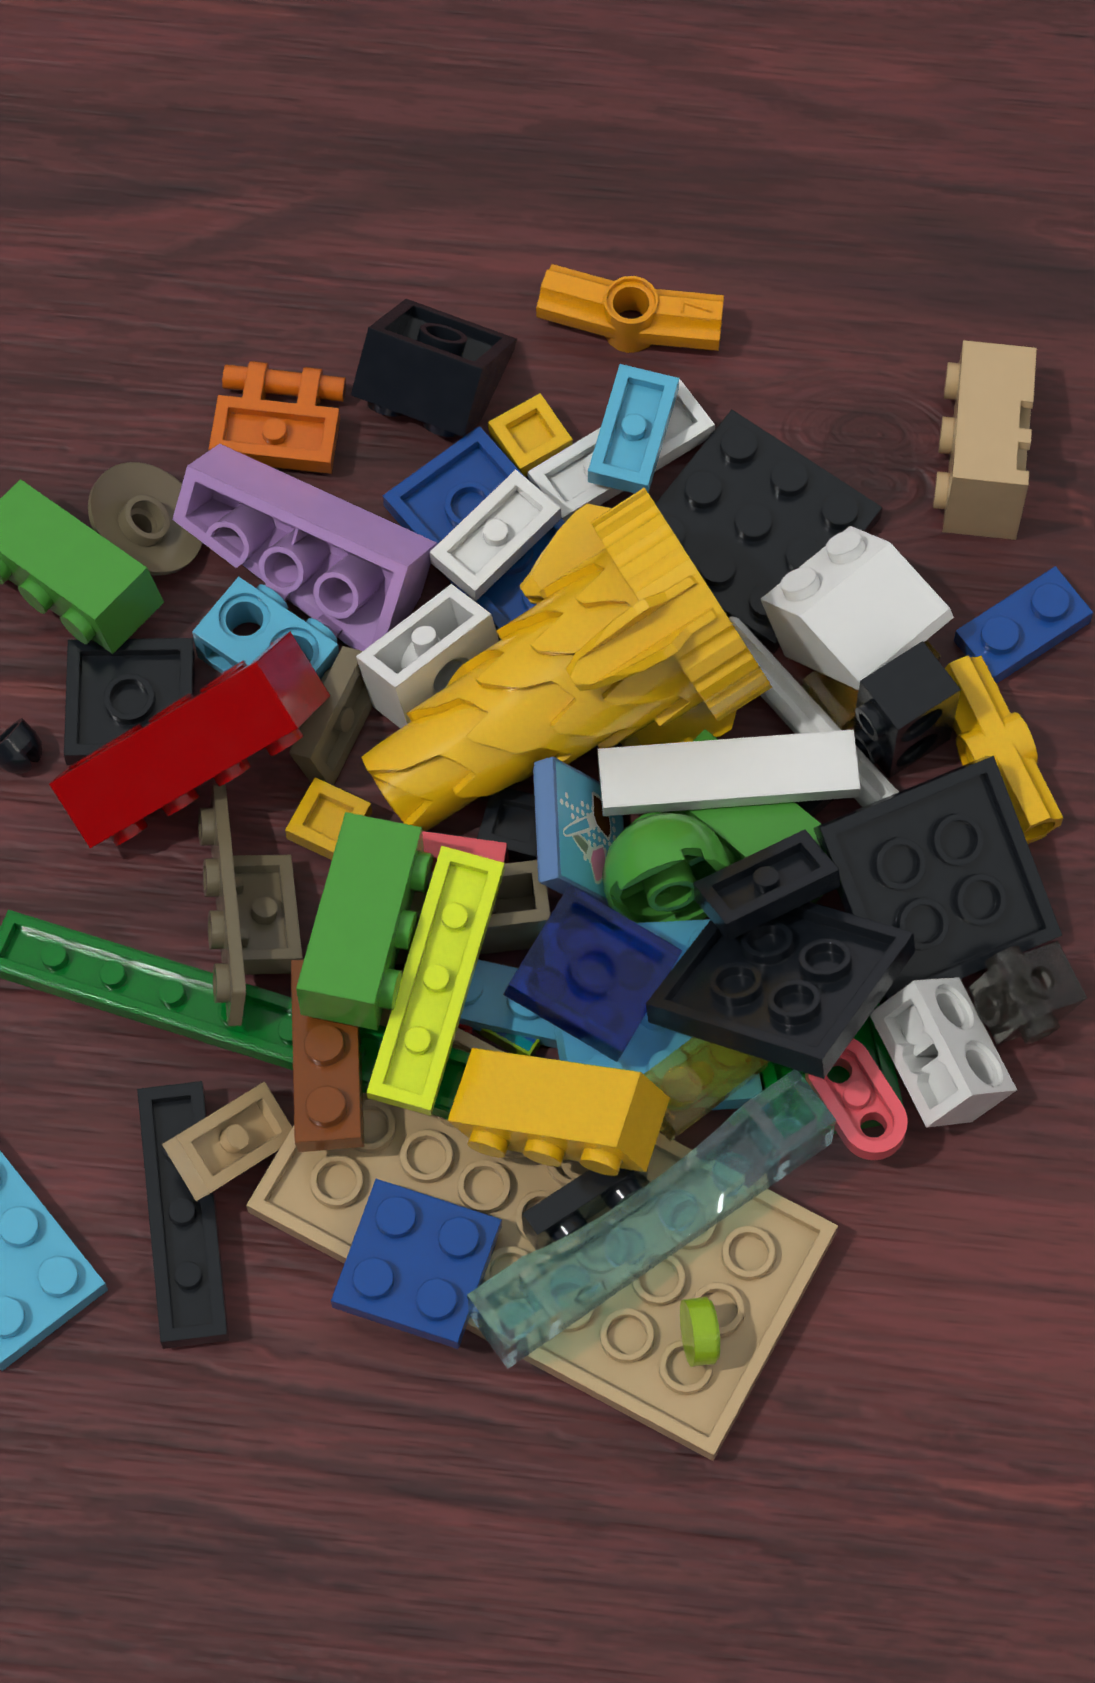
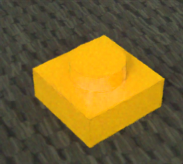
(529, 433)
(320, 817)

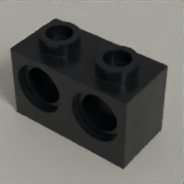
(905, 710)

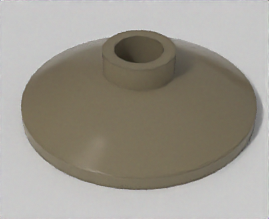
(146, 498)

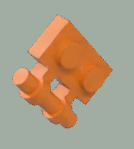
(274, 431)

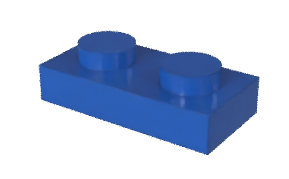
(1024, 624)

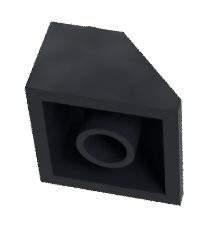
(431, 368)

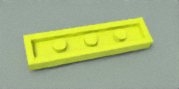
(436, 980)

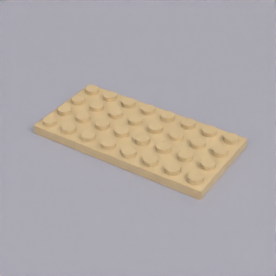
(632, 1343)

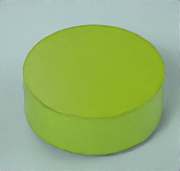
(699, 1331)

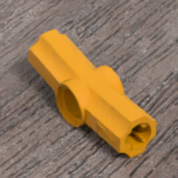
(596, 302)

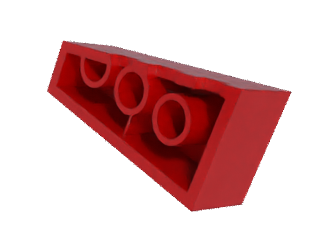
(191, 744)

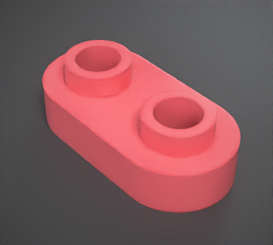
(862, 1099)

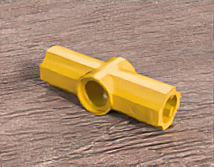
(989, 729)

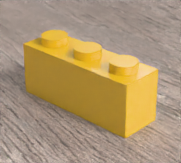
(558, 1111)

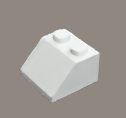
(853, 608)

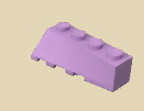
(306, 544)

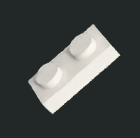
(495, 535)

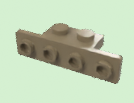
(254, 913)

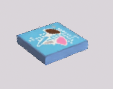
(571, 828)

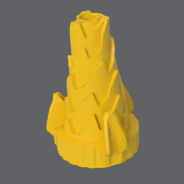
(610, 655)

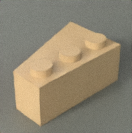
(986, 440)

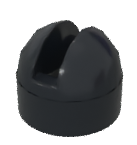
(18, 747)

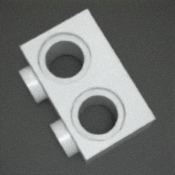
(942, 1051)

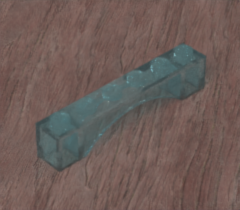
(584, 1269)

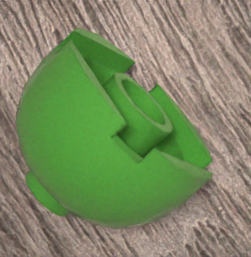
(655, 865)

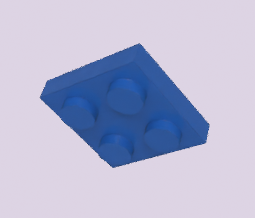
(416, 1263)

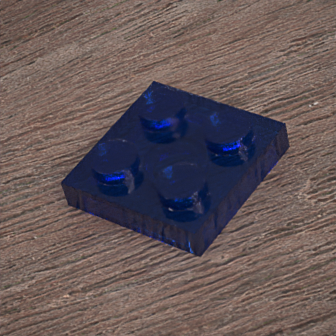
(592, 972)

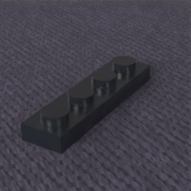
(181, 1228)

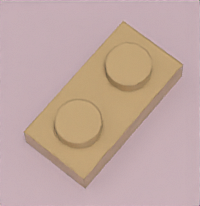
(229, 1141)

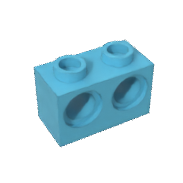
(260, 605)

